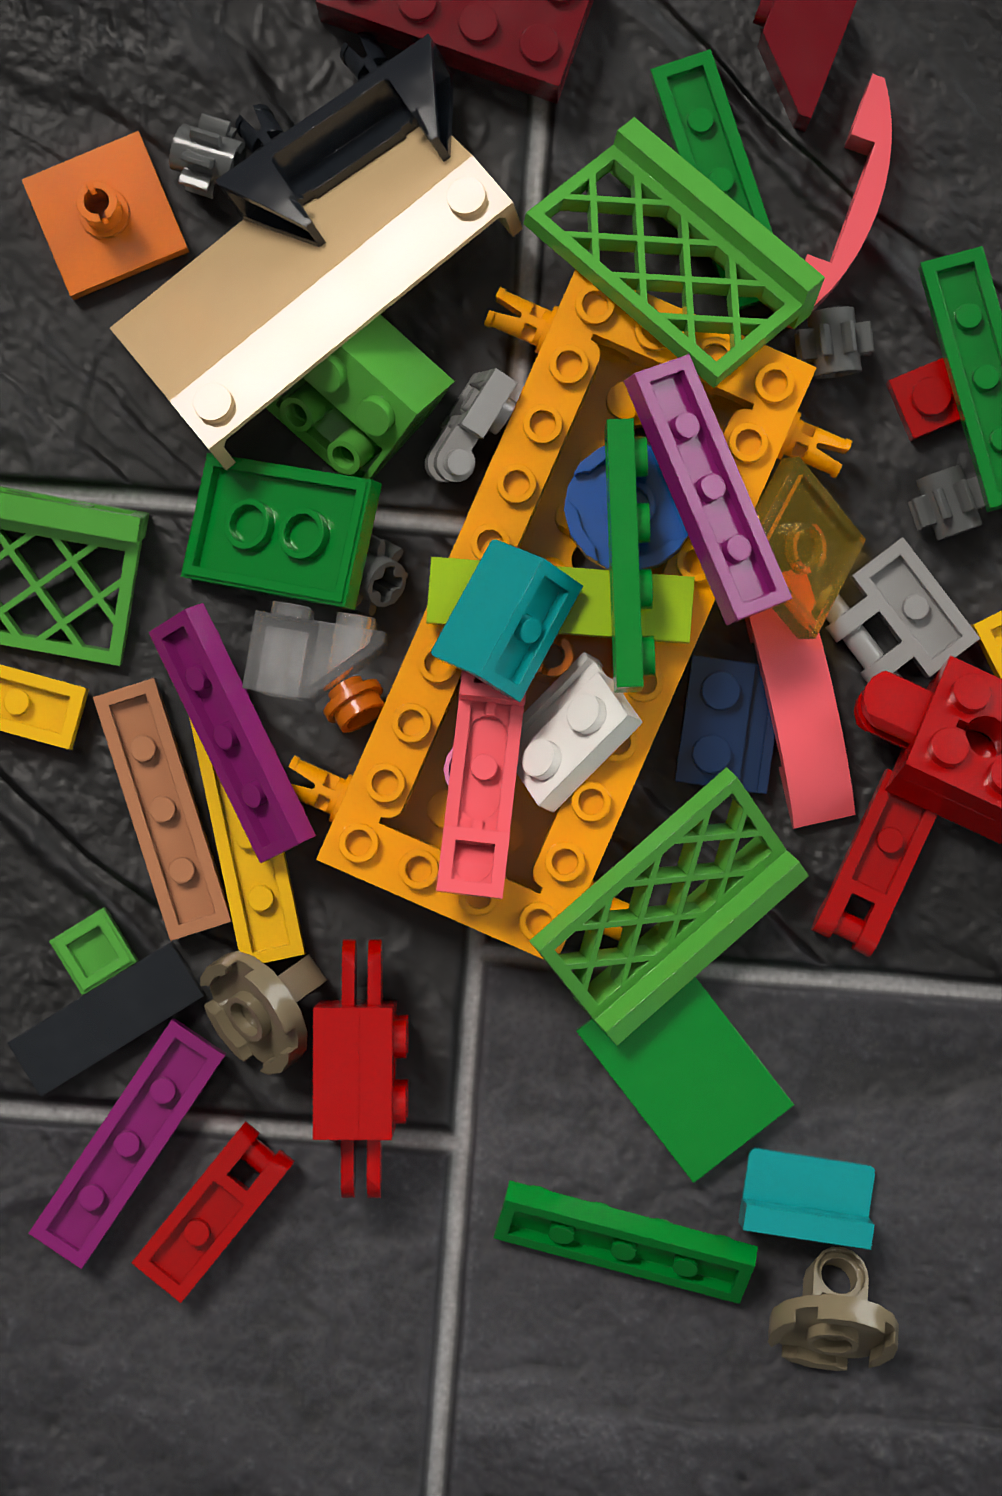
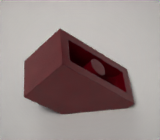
(800, 48)

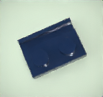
(725, 725)

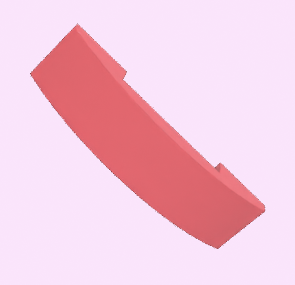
(871, 137)
(803, 721)
(480, 791)

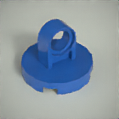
(587, 513)

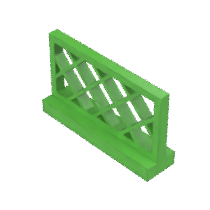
(707, 226)
(81, 523)
(688, 928)

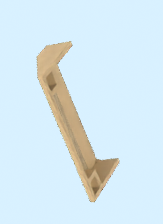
(272, 307)

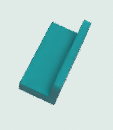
(507, 618)
(807, 1198)

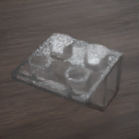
(307, 657)

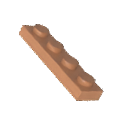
(163, 809)

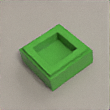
(93, 951)

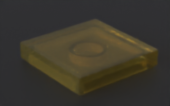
(810, 542)

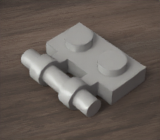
(479, 409)
(910, 606)

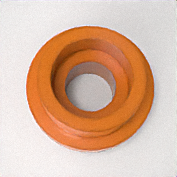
(354, 703)

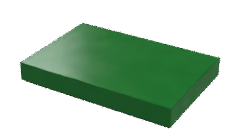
(282, 531)
(692, 1079)

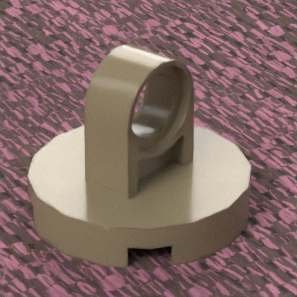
(258, 1009)
(830, 1327)

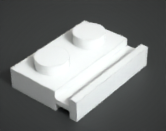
(572, 732)

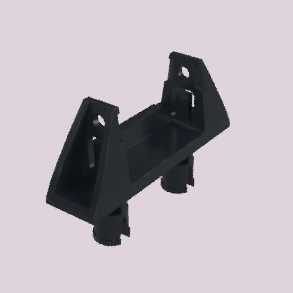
(341, 135)

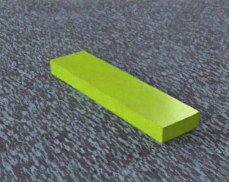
(591, 611)

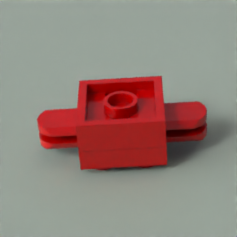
(941, 757)
(356, 1069)

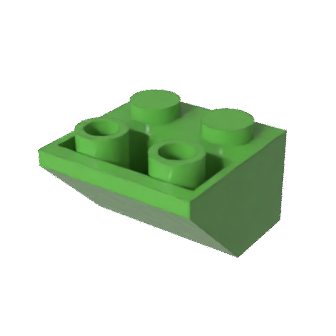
(363, 400)

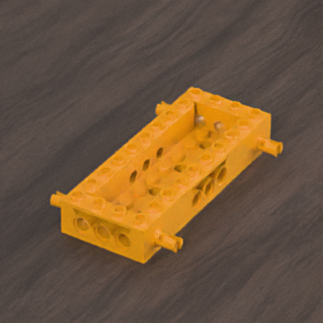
(395, 802)

